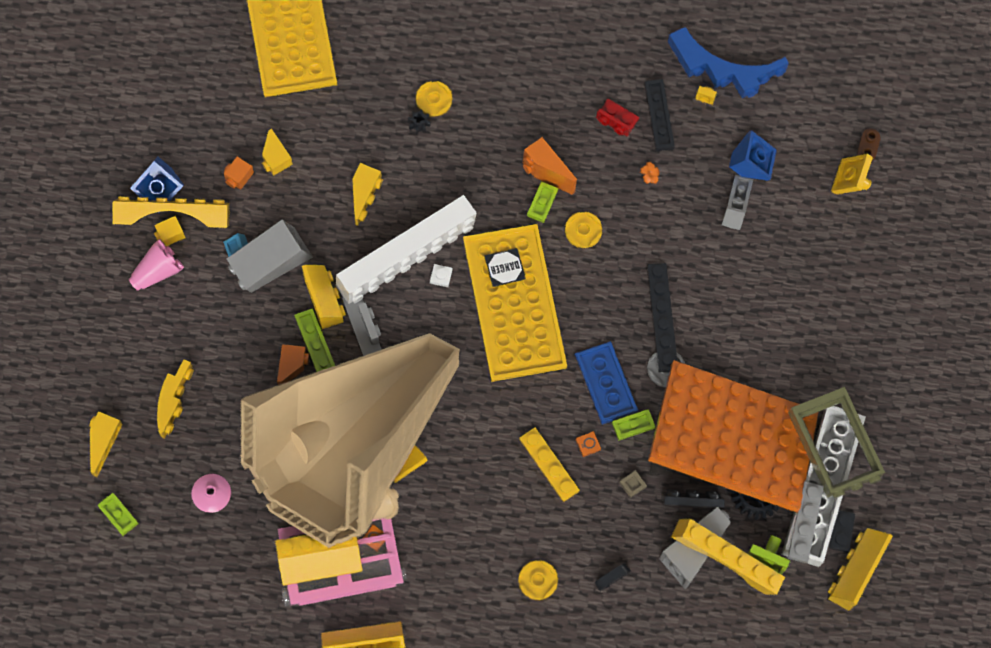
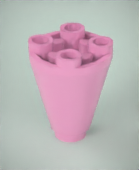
(155, 266)

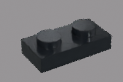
(842, 531)

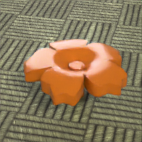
(650, 173)

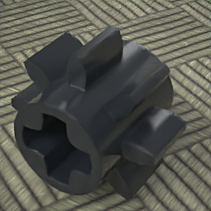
(423, 123)

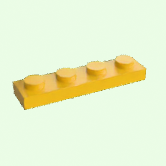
(549, 464)

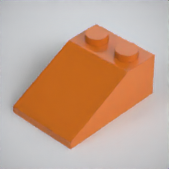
(546, 166)

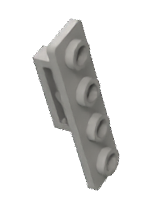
(363, 326)

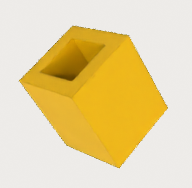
(169, 231)

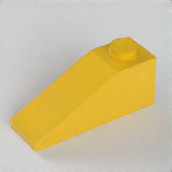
(102, 437)

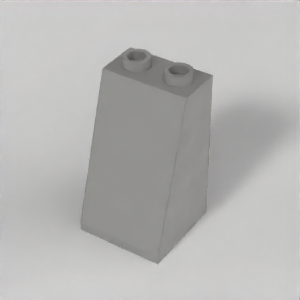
(268, 256)
(686, 562)

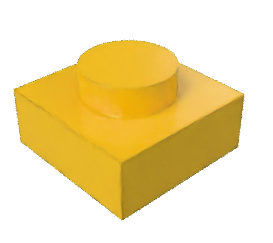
(706, 95)

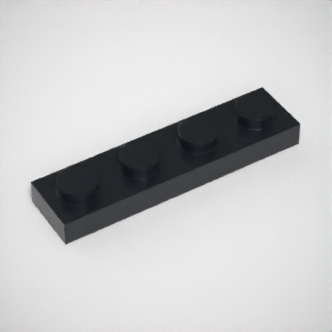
(659, 115)

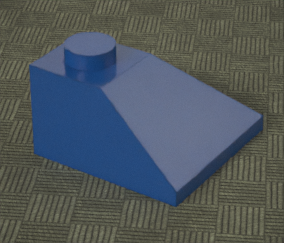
(753, 158)
(157, 181)

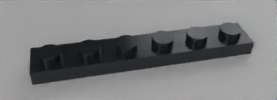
(662, 316)

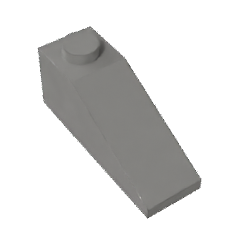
(737, 202)

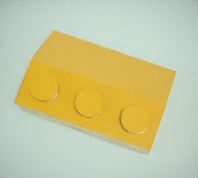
(323, 295)

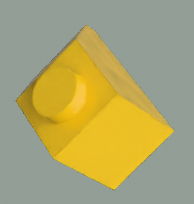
(275, 155)

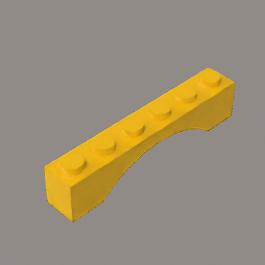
(209, 213)
(706, 542)

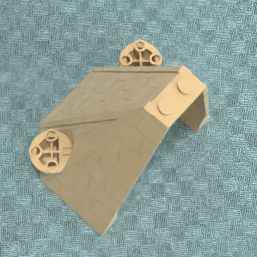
(341, 436)

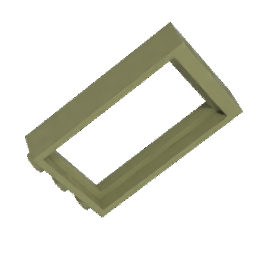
(818, 404)

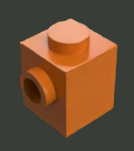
(238, 173)

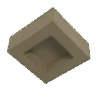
(633, 484)

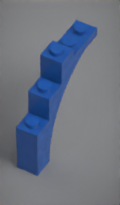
(721, 72)

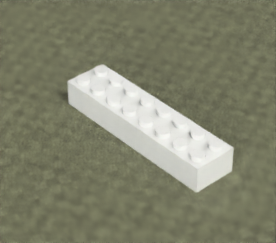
(406, 250)
(837, 448)

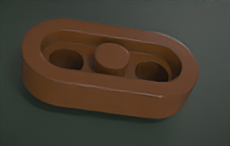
(868, 144)

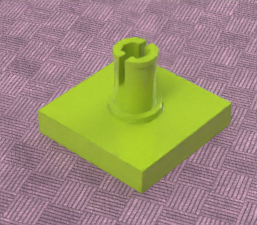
(768, 555)

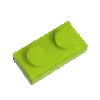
(542, 202)
(633, 424)
(117, 514)

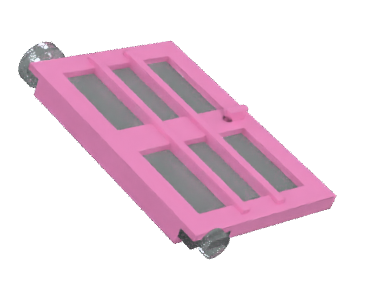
(378, 562)

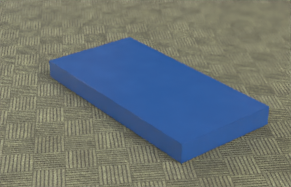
(606, 382)

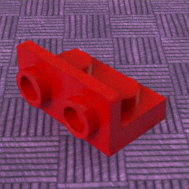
(617, 118)

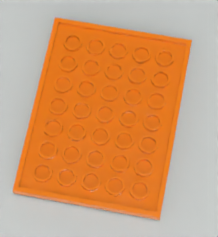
(731, 436)

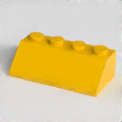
(309, 560)
(859, 568)
(375, 636)

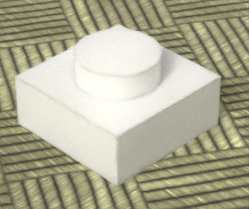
(441, 275)

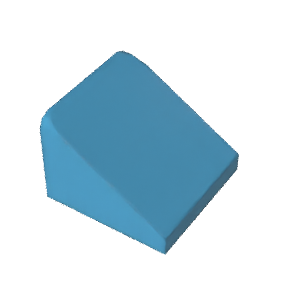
(235, 243)

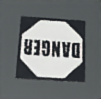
(505, 267)

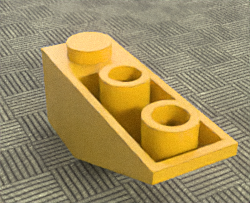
(364, 185)

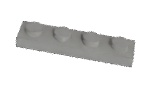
(805, 523)

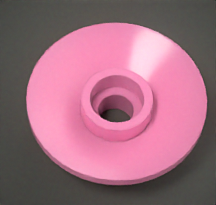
(218, 499)

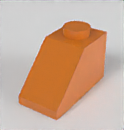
(291, 362)

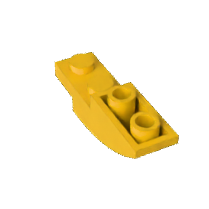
(169, 405)

